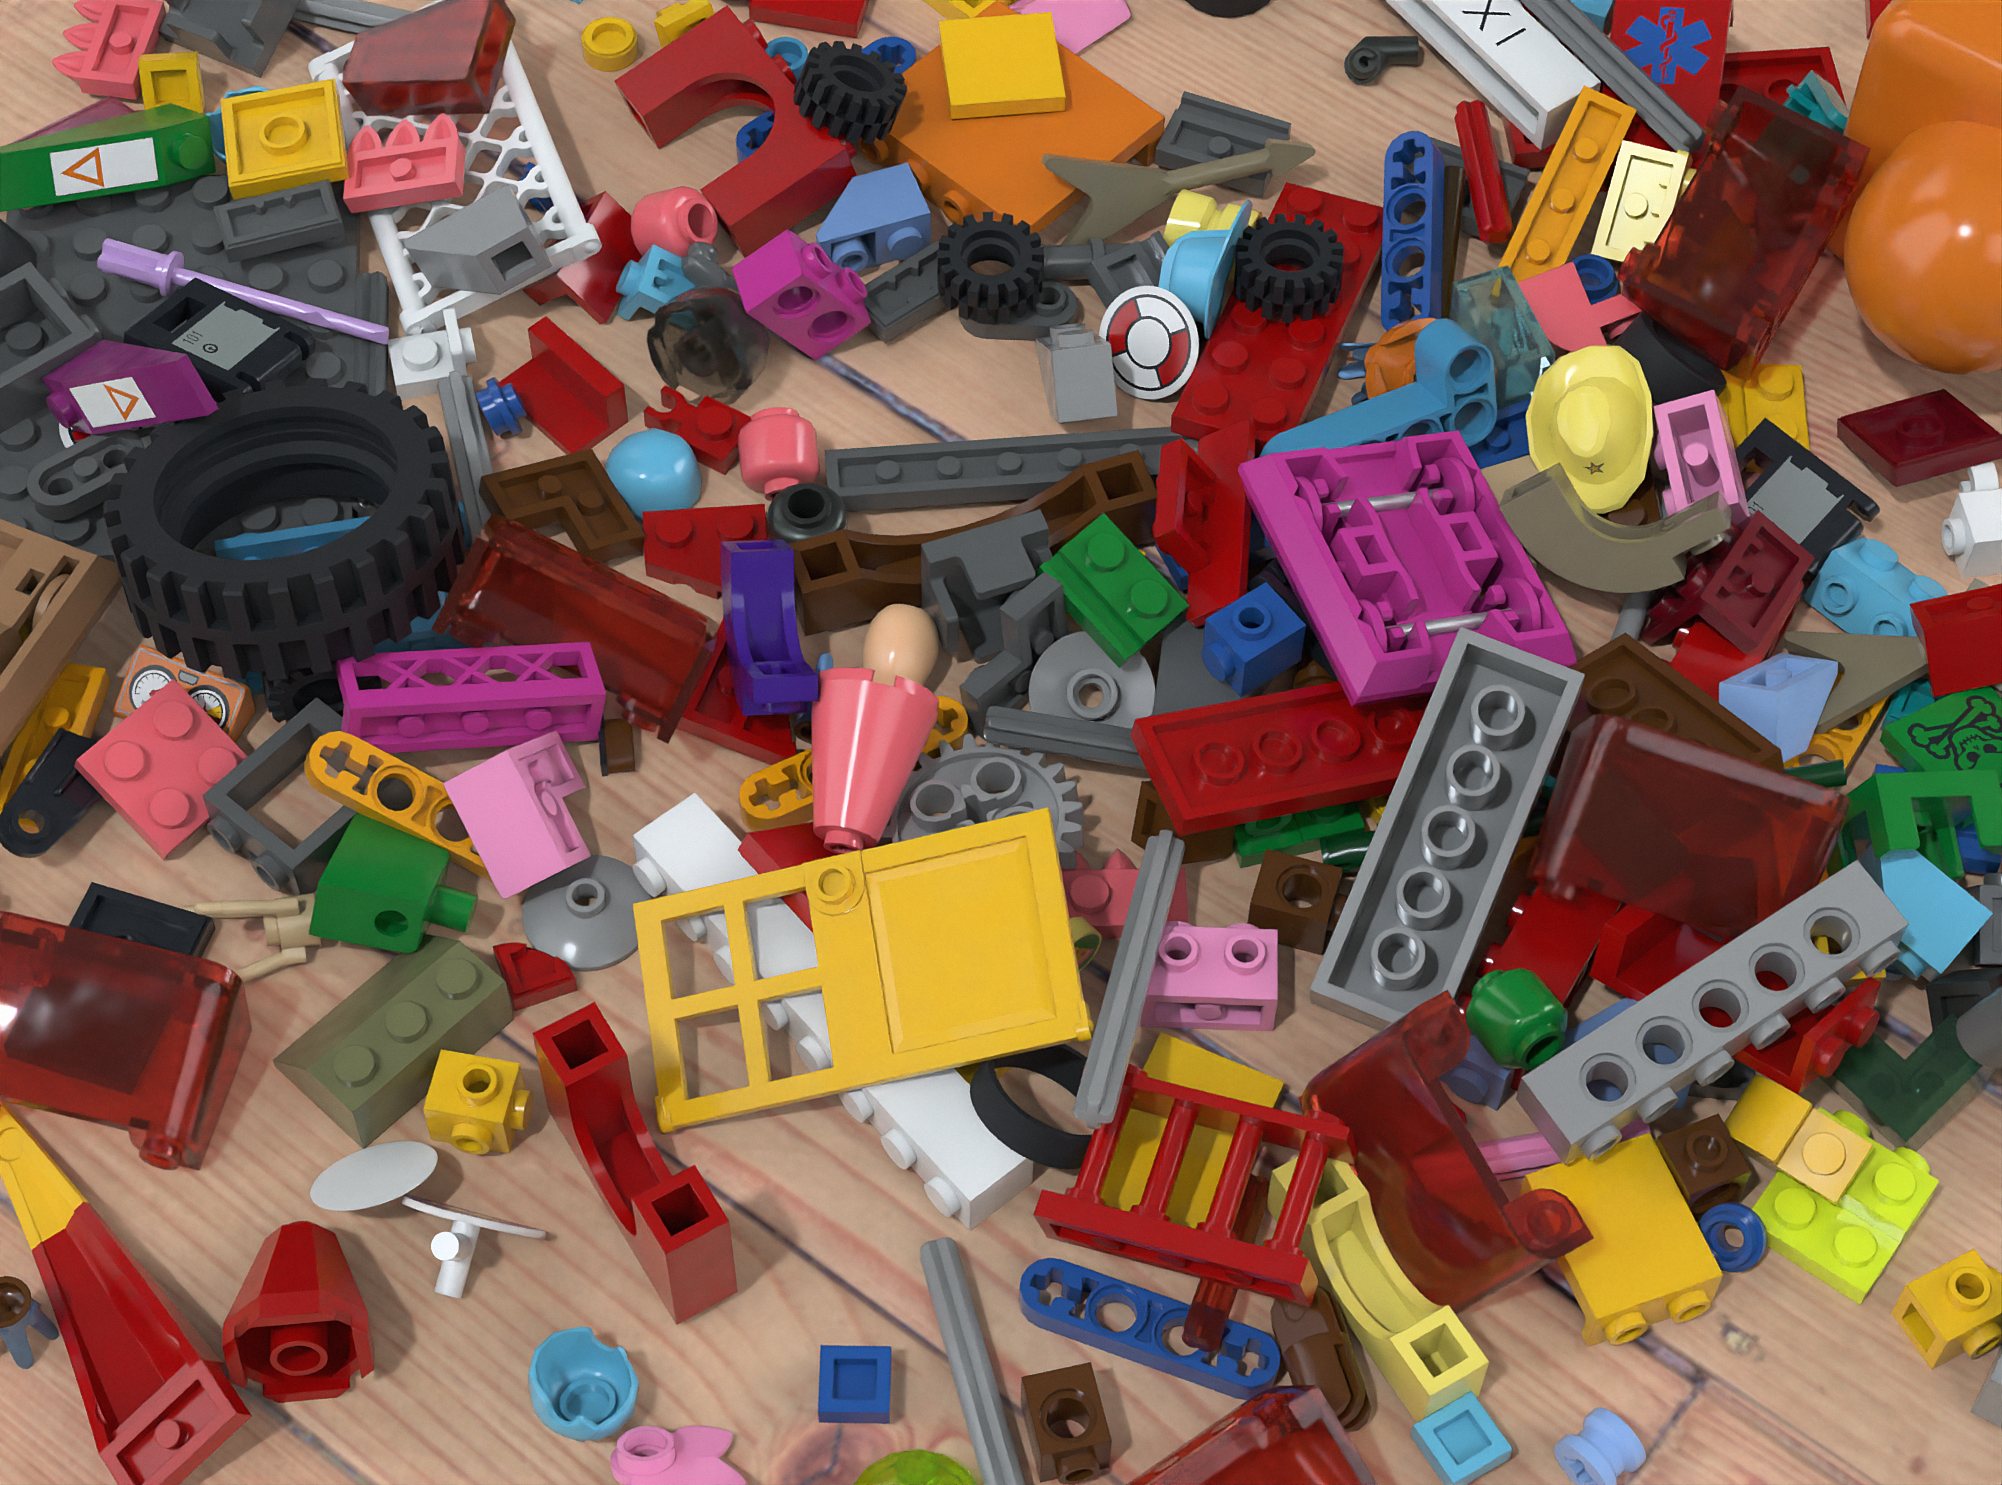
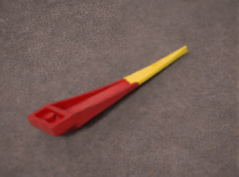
(138, 1361)

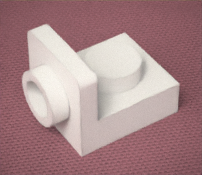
(427, 357)

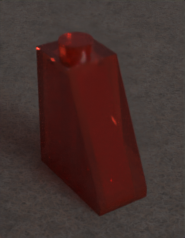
(432, 60)

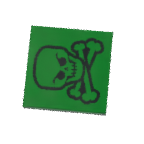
(1950, 735)

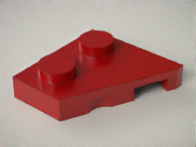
(686, 543)
(718, 719)

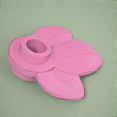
(677, 1458)

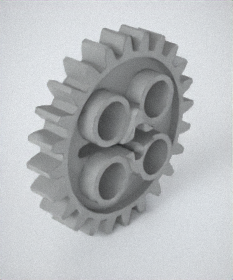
(962, 785)

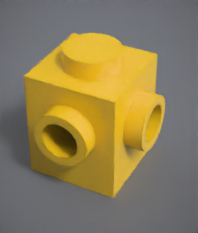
(477, 1102)
(1953, 1310)

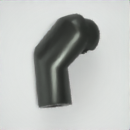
(1376, 53)

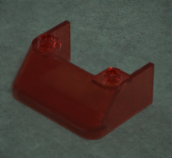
(542, 592)

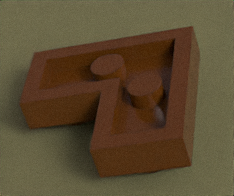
(571, 492)

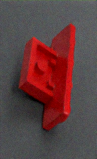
(1206, 516)

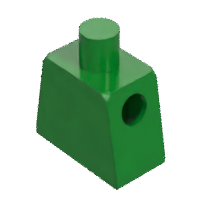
(387, 890)

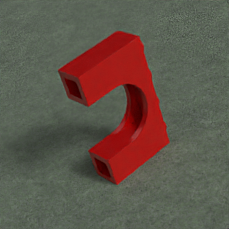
(726, 67)
(665, 1218)

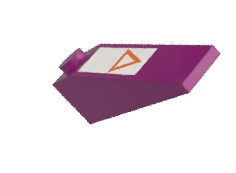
(126, 388)

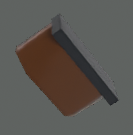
(616, 746)

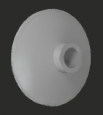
(1080, 662)
(585, 935)

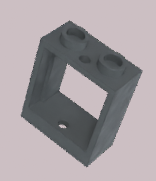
(20, 296)
(262, 771)

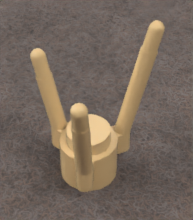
(285, 924)

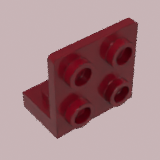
(1734, 584)

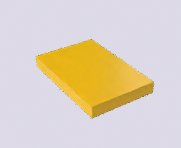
(1207, 1150)

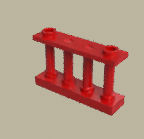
(1212, 1248)

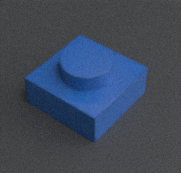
(854, 1384)

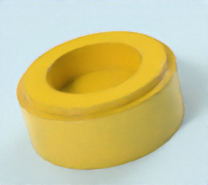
(609, 44)

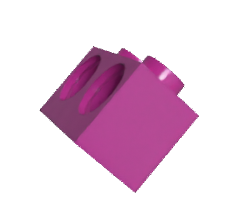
(802, 294)

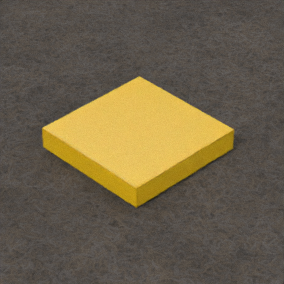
(1001, 65)
(284, 138)

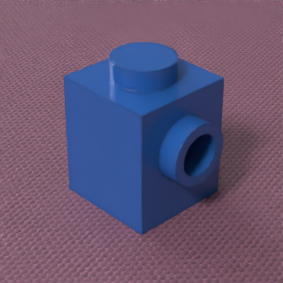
(1252, 640)

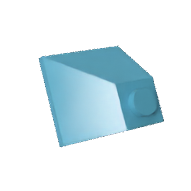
(1937, 909)

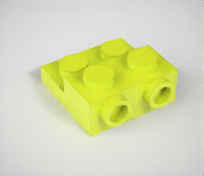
(1859, 1236)

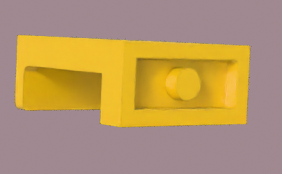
(1645, 1247)

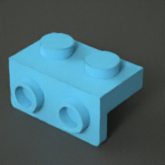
(1869, 590)

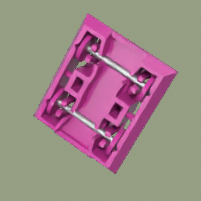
(1392, 560)

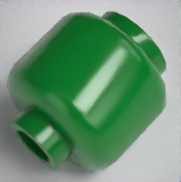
(1517, 1018)

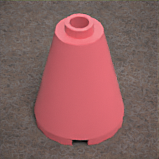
(864, 752)

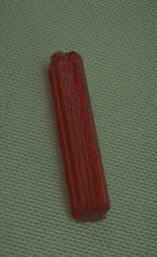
(1214, 1300)

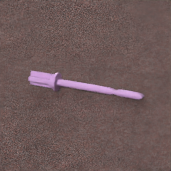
(167, 274)

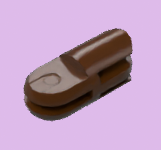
(1321, 1354)

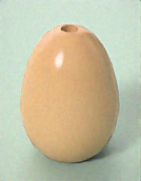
(901, 643)

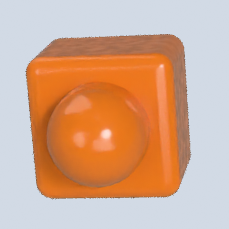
(1929, 204)

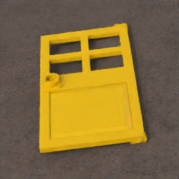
(923, 967)

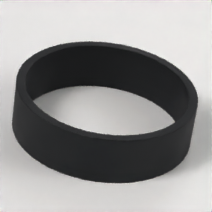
(1014, 1125)

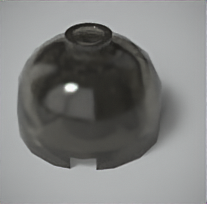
(708, 344)

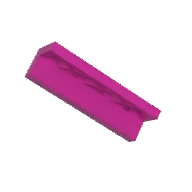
(475, 707)

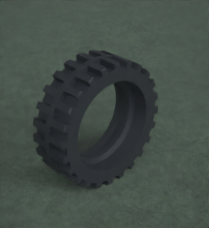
(301, 605)

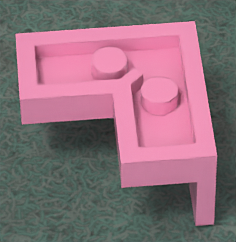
(519, 813)

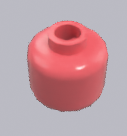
(673, 220)
(777, 451)

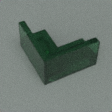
(1909, 1096)

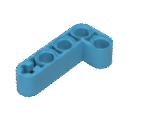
(1450, 394)

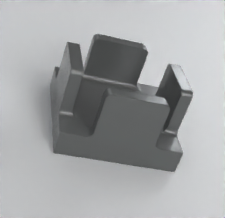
(229, 30)
(973, 576)

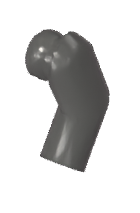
(702, 268)

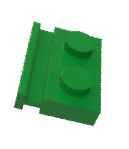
(1113, 590)

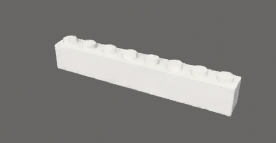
(921, 1118)

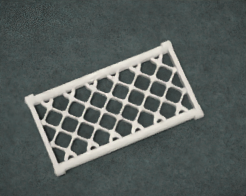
(510, 101)

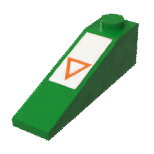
(107, 158)

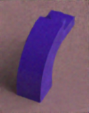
(762, 629)

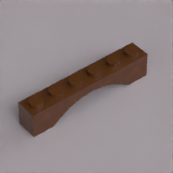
(857, 574)

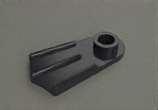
(51, 796)

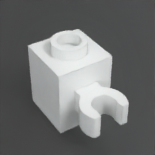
(1975, 524)

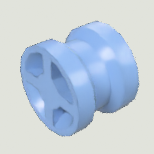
(1600, 1450)

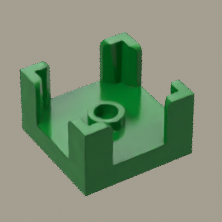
(1919, 814)

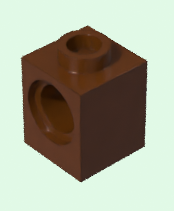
(1297, 878)
(1705, 1164)
(1073, 1396)

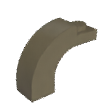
(1603, 554)

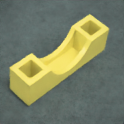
(1409, 1338)

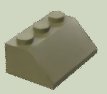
(384, 1040)

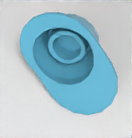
(1200, 266)

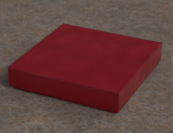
(1920, 437)

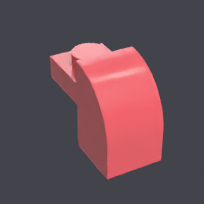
(1567, 314)

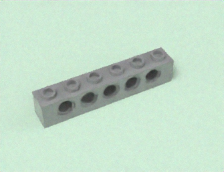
(1842, 907)

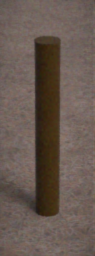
(1452, 209)

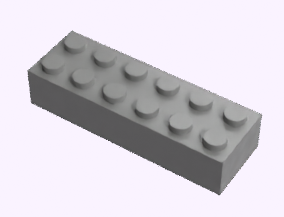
(1447, 831)

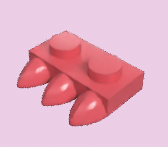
(111, 45)
(405, 168)
(1106, 893)

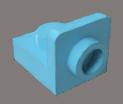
(650, 282)

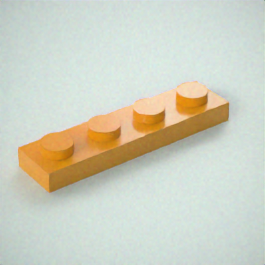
(1568, 185)

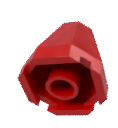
(298, 1319)

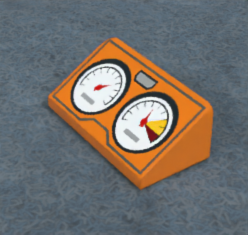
(221, 698)

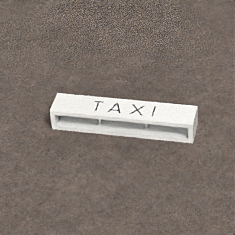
(1505, 59)

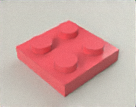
(161, 766)

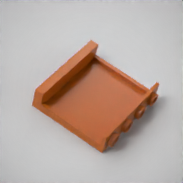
(996, 160)

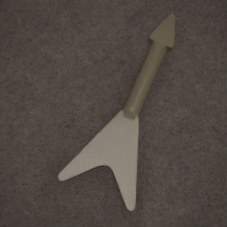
(1127, 191)
(1870, 666)

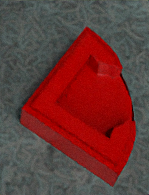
(532, 974)

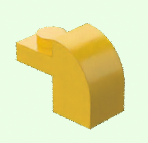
(1796, 1139)

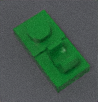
(1294, 832)

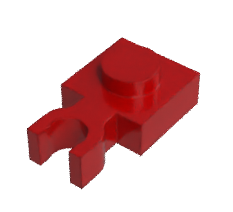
(708, 428)

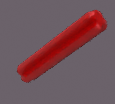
(1483, 172)

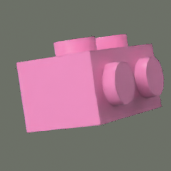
(1698, 453)
(1214, 978)

